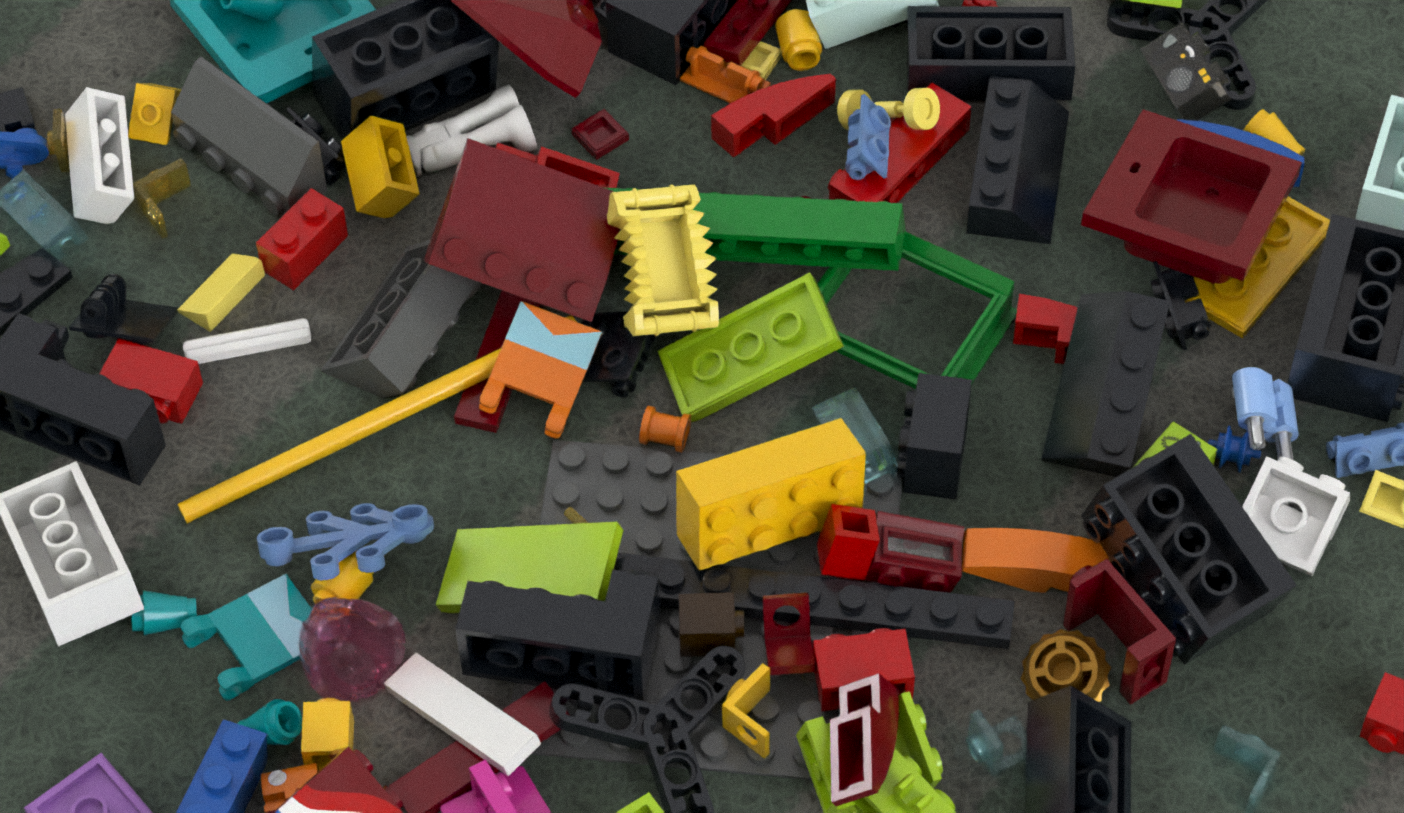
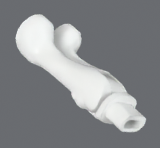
(442, 142)

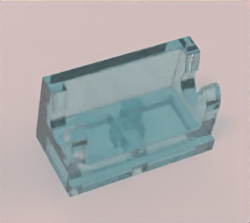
(40, 214)
(865, 429)

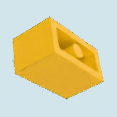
(380, 167)

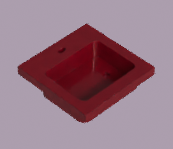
(1191, 198)

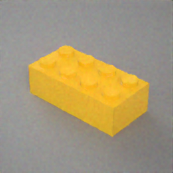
(767, 493)

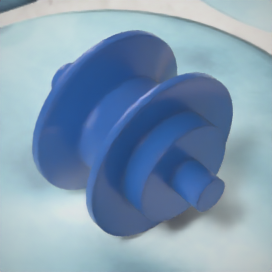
(1234, 449)

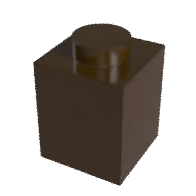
(708, 622)

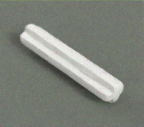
(248, 341)

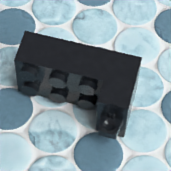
(659, 32)
(71, 410)
(562, 638)

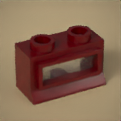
(917, 553)

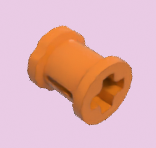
(665, 429)

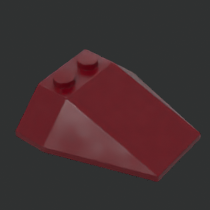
(548, 35)

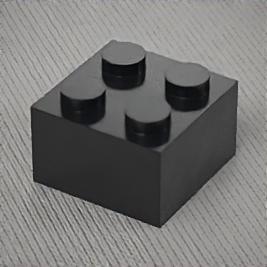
(934, 435)

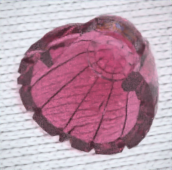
(350, 648)

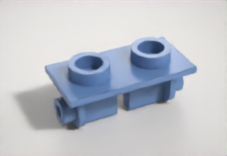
(868, 140)
(1367, 453)

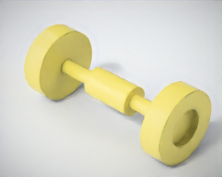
(919, 109)

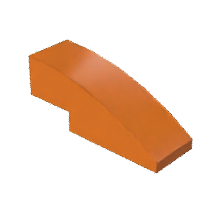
(1028, 557)

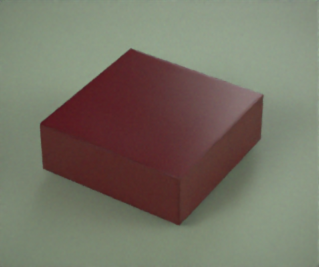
(600, 134)

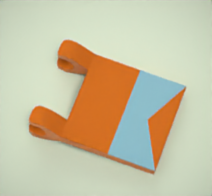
(543, 359)

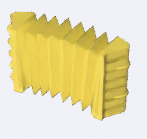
(666, 260)

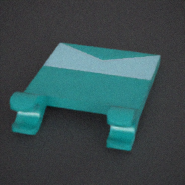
(258, 631)

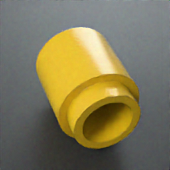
(798, 40)
(348, 584)

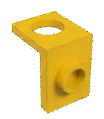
(151, 113)
(739, 702)

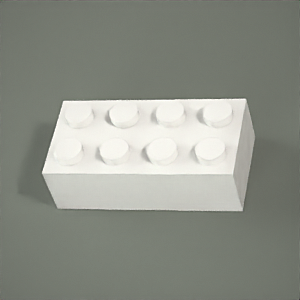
(68, 553)

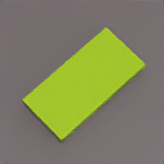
(750, 348)
(549, 557)

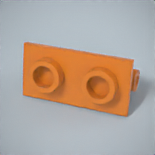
(718, 78)

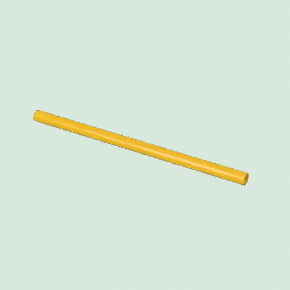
(339, 437)

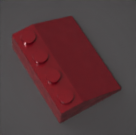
(525, 230)

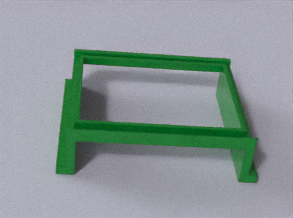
(981, 339)

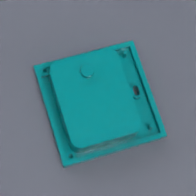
(271, 54)

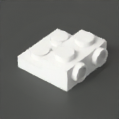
(1296, 511)

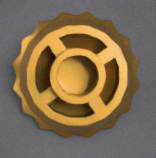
(1065, 661)

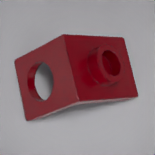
(788, 647)

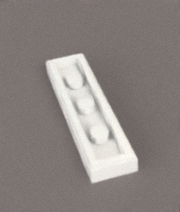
(462, 714)

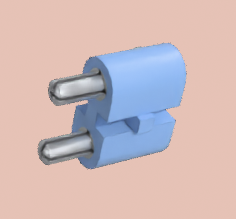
(1265, 409)

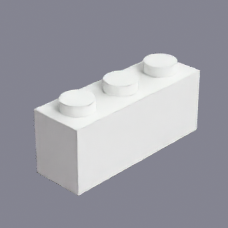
(99, 156)

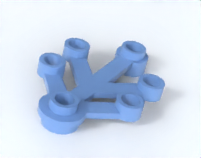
(368, 523)

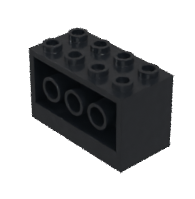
(402, 64)
(1354, 323)
(1187, 547)

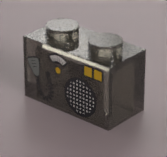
(1185, 72)

